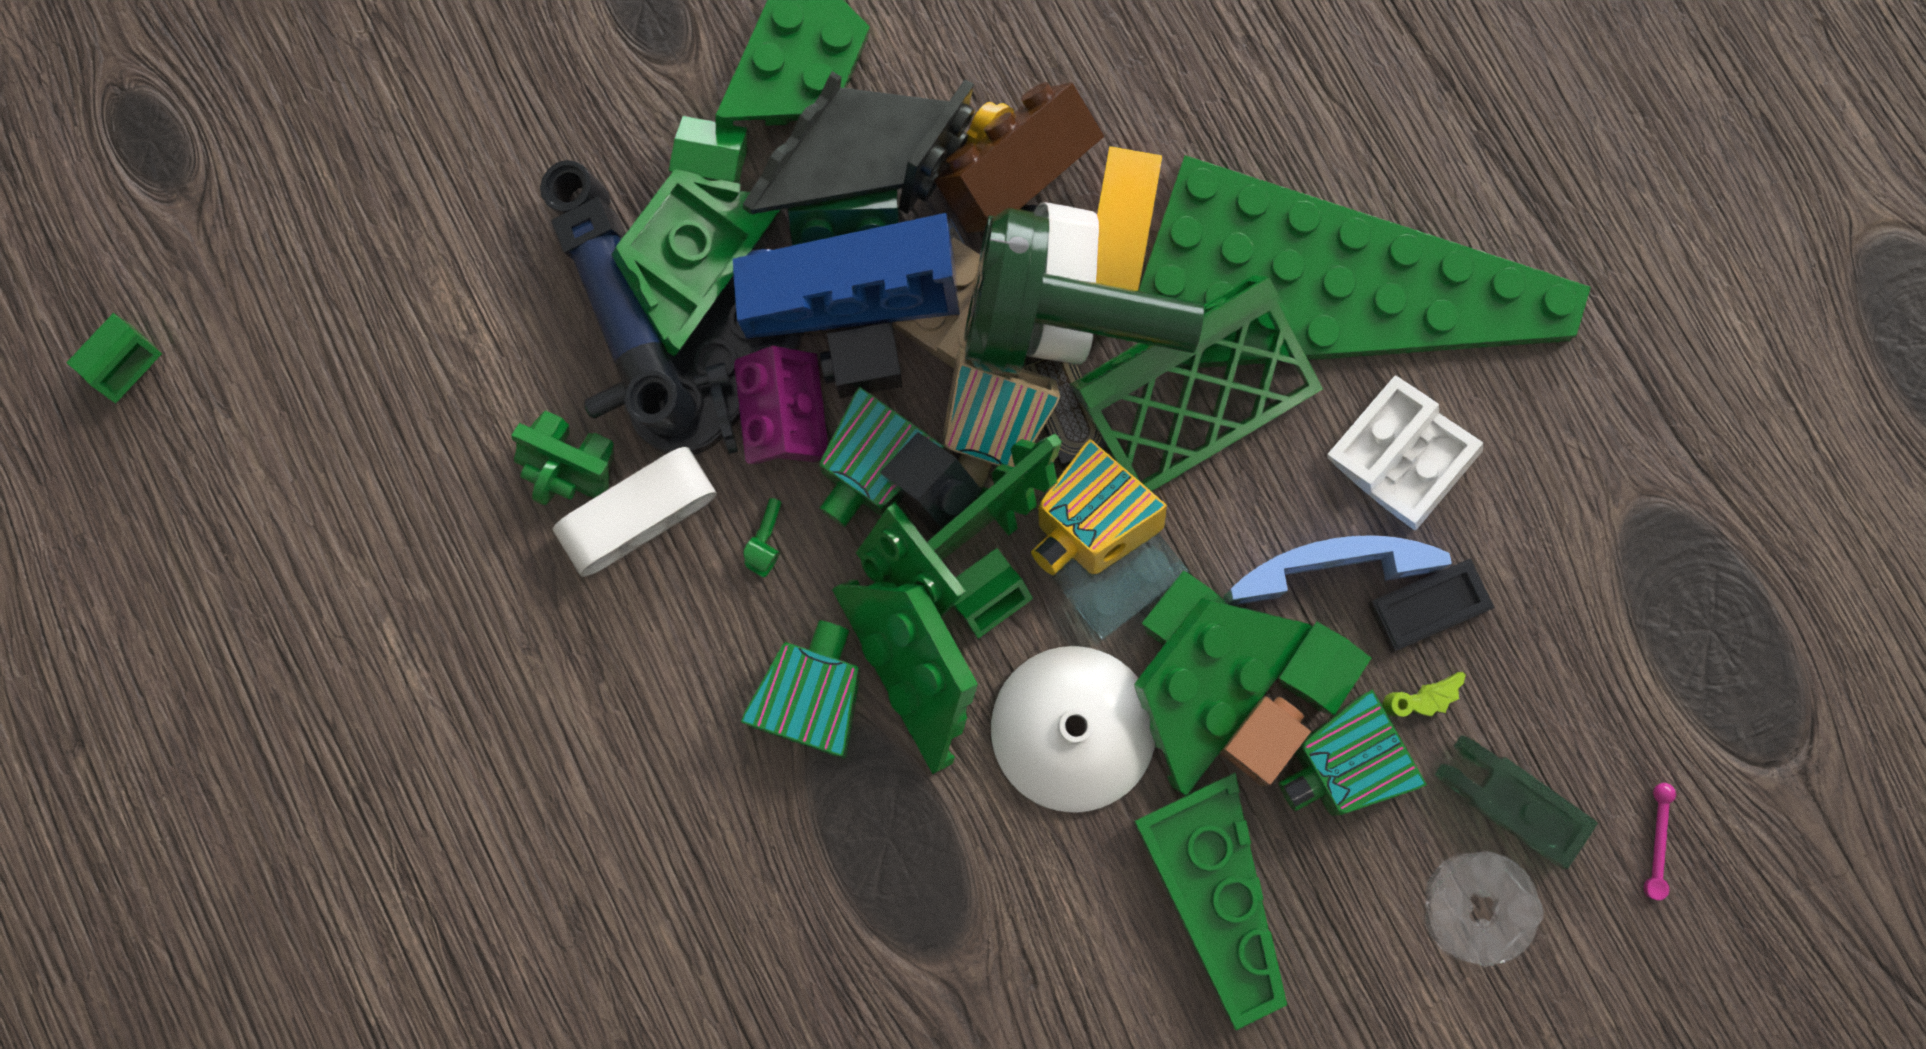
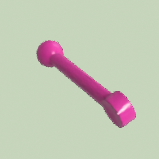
(1656, 887)

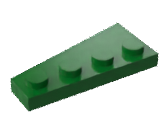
(1212, 881)

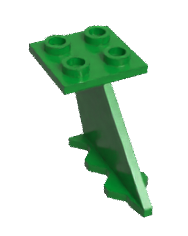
(901, 555)

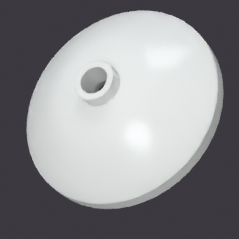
(1041, 755)

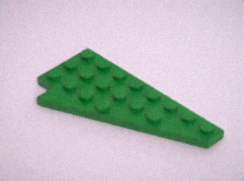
(1345, 275)

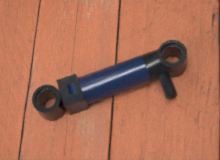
(589, 235)

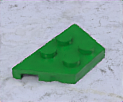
(791, 60)
(684, 251)
(914, 660)
(1211, 681)

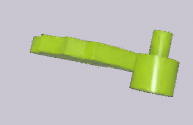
(1428, 700)

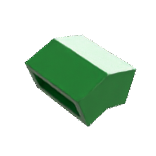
(709, 150)
(114, 358)
(991, 593)
(1175, 606)
(1324, 669)

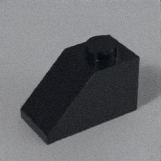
(931, 482)

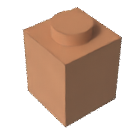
(1266, 740)

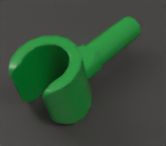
(757, 553)

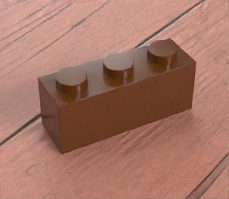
(1018, 154)

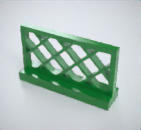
(1145, 362)

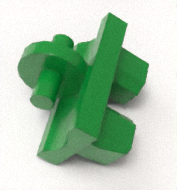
(558, 466)

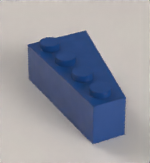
(849, 280)

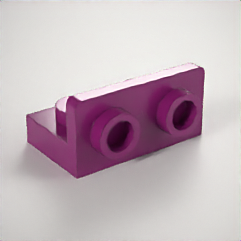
(781, 405)

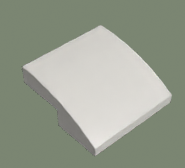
(1405, 452)

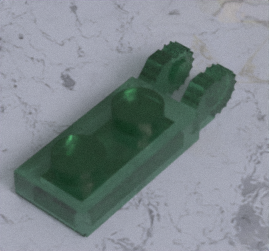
(1521, 804)

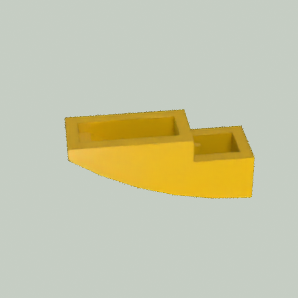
(1125, 215)

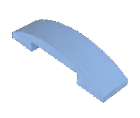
(1398, 556)

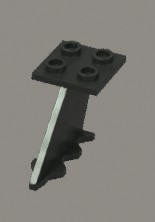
(862, 146)

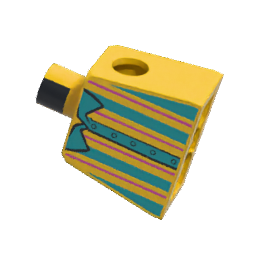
(1095, 514)

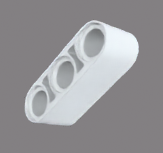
(1070, 254)
(634, 511)

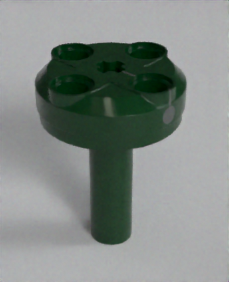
(1016, 293)

